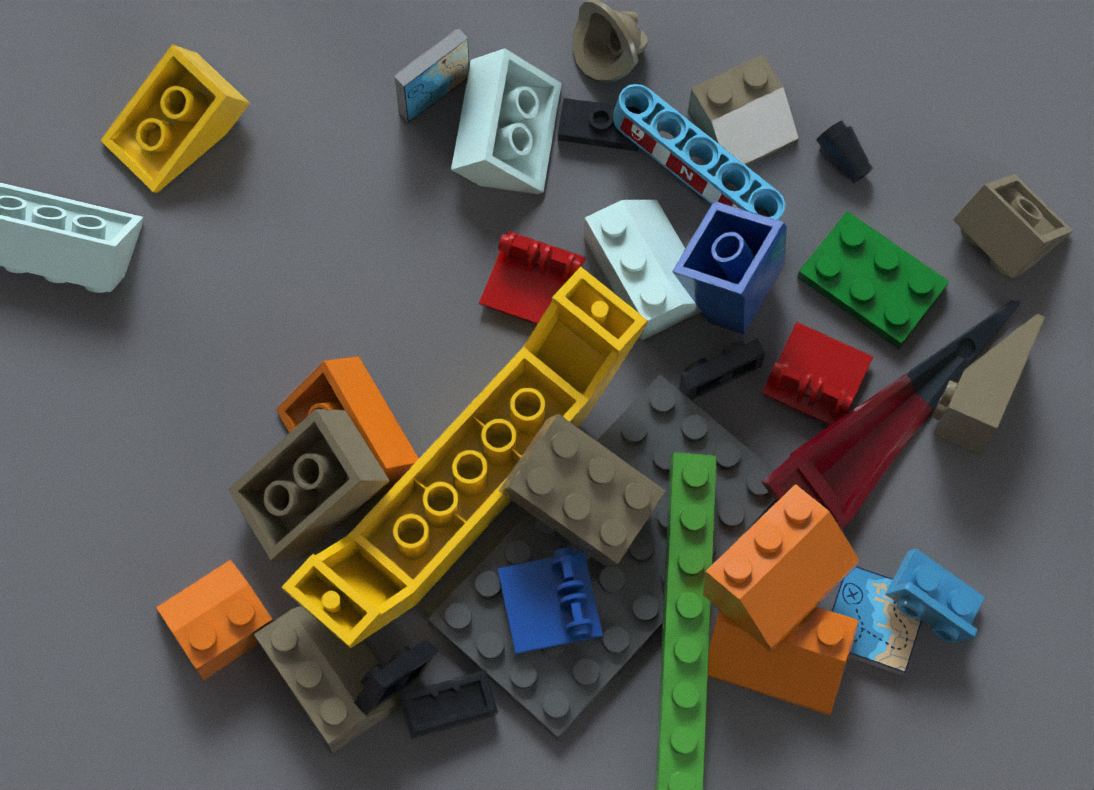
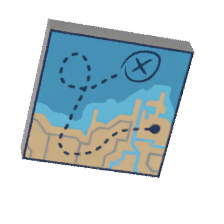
(432, 75)
(883, 632)

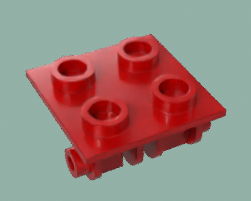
(527, 276)
(817, 374)

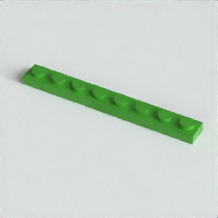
(685, 623)

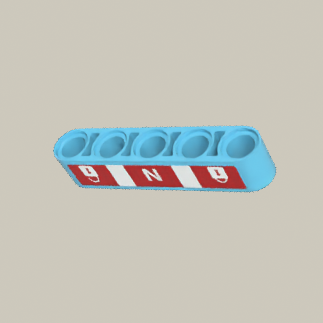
(691, 142)

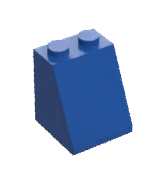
(732, 264)

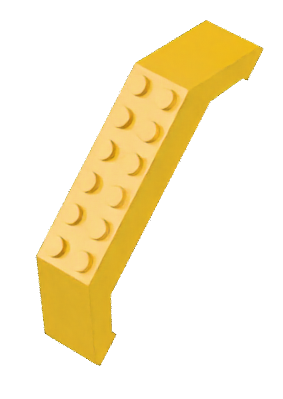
(455, 484)

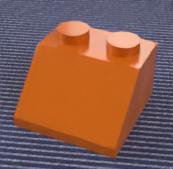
(216, 619)

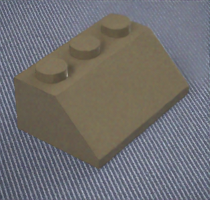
(323, 675)

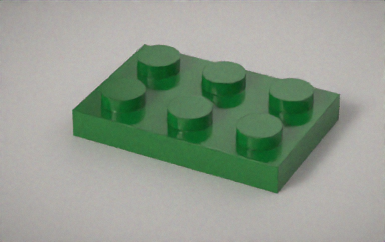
(873, 279)

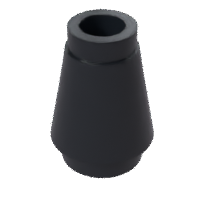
(844, 150)

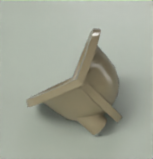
(607, 41)

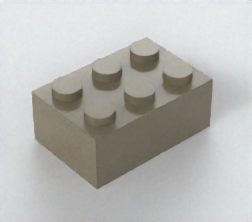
(308, 484)
(582, 490)

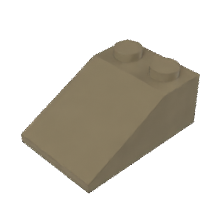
(975, 405)

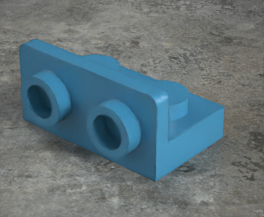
(936, 597)

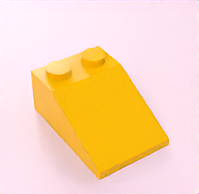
(174, 118)

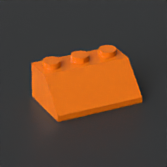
(349, 387)
(780, 568)
(799, 670)

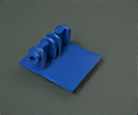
(550, 601)

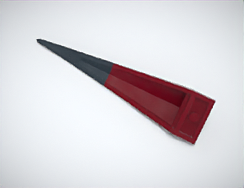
(854, 452)

